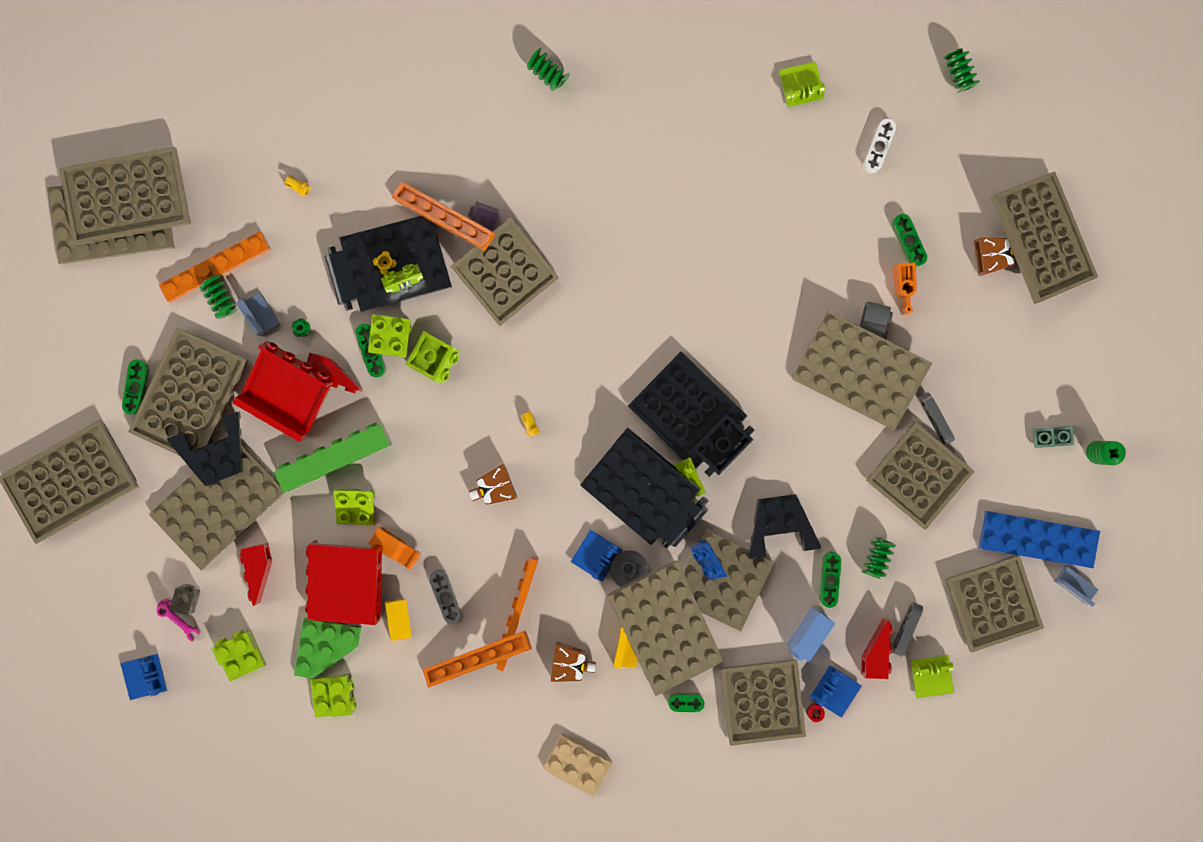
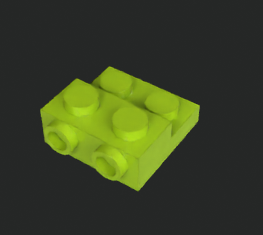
(433, 358)
(238, 654)
(333, 695)

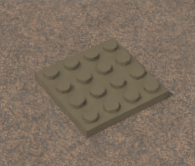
(505, 273)
(919, 475)
(732, 596)
(994, 603)
(763, 702)

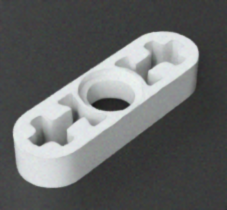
(879, 160)

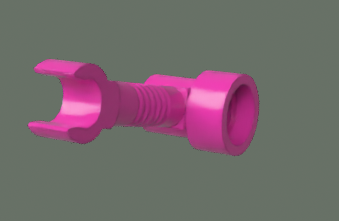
(166, 603)

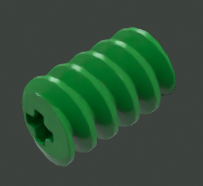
(960, 67)
(546, 71)
(217, 298)
(1106, 452)
(879, 558)

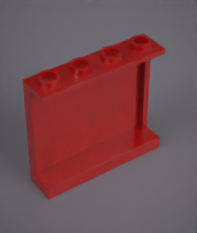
(284, 391)
(344, 583)

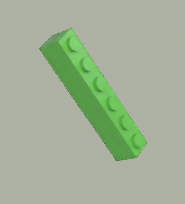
(332, 458)

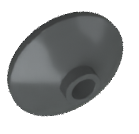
(625, 558)

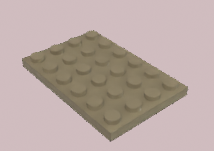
(125, 196)
(1044, 237)
(127, 245)
(861, 370)
(188, 392)
(68, 482)
(213, 516)
(665, 627)

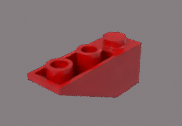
(334, 371)
(257, 564)
(875, 657)

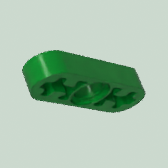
(909, 225)
(369, 366)
(129, 380)
(824, 593)

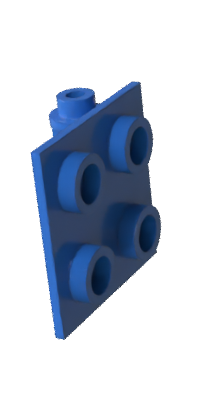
(595, 555)
(708, 560)
(143, 677)
(835, 691)

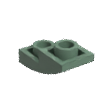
(1053, 437)

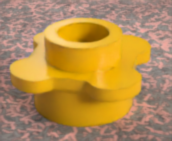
(385, 256)

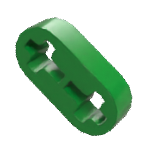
(686, 707)

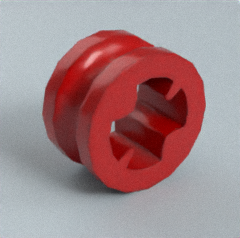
(821, 712)

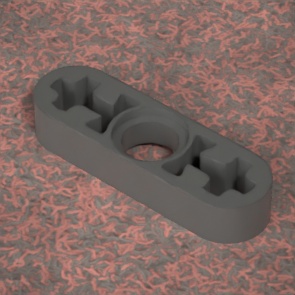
(936, 418)
(455, 608)
(907, 629)

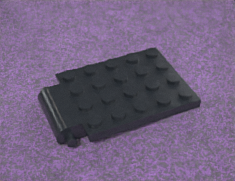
(408, 242)
(693, 416)
(646, 491)

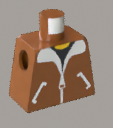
(993, 254)
(494, 487)
(570, 663)

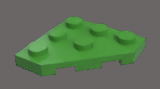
(323, 645)

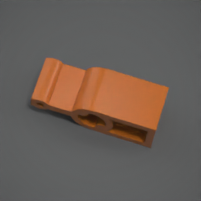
(905, 275)
(395, 547)

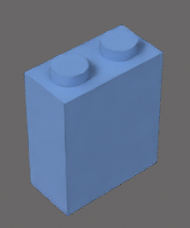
(810, 635)

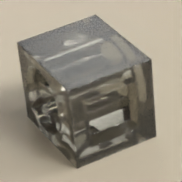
(179, 605)

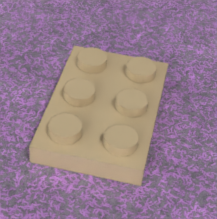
(577, 765)

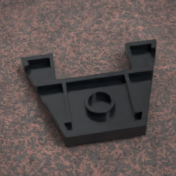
(215, 460)
(780, 516)

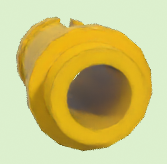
(297, 185)
(530, 424)

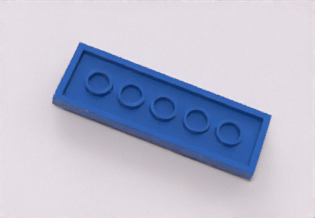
(1039, 539)

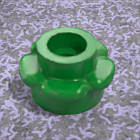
(305, 327)

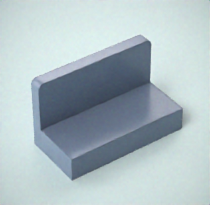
(258, 314)
(1076, 586)

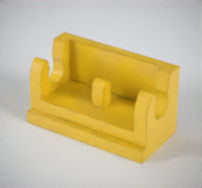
(398, 619)

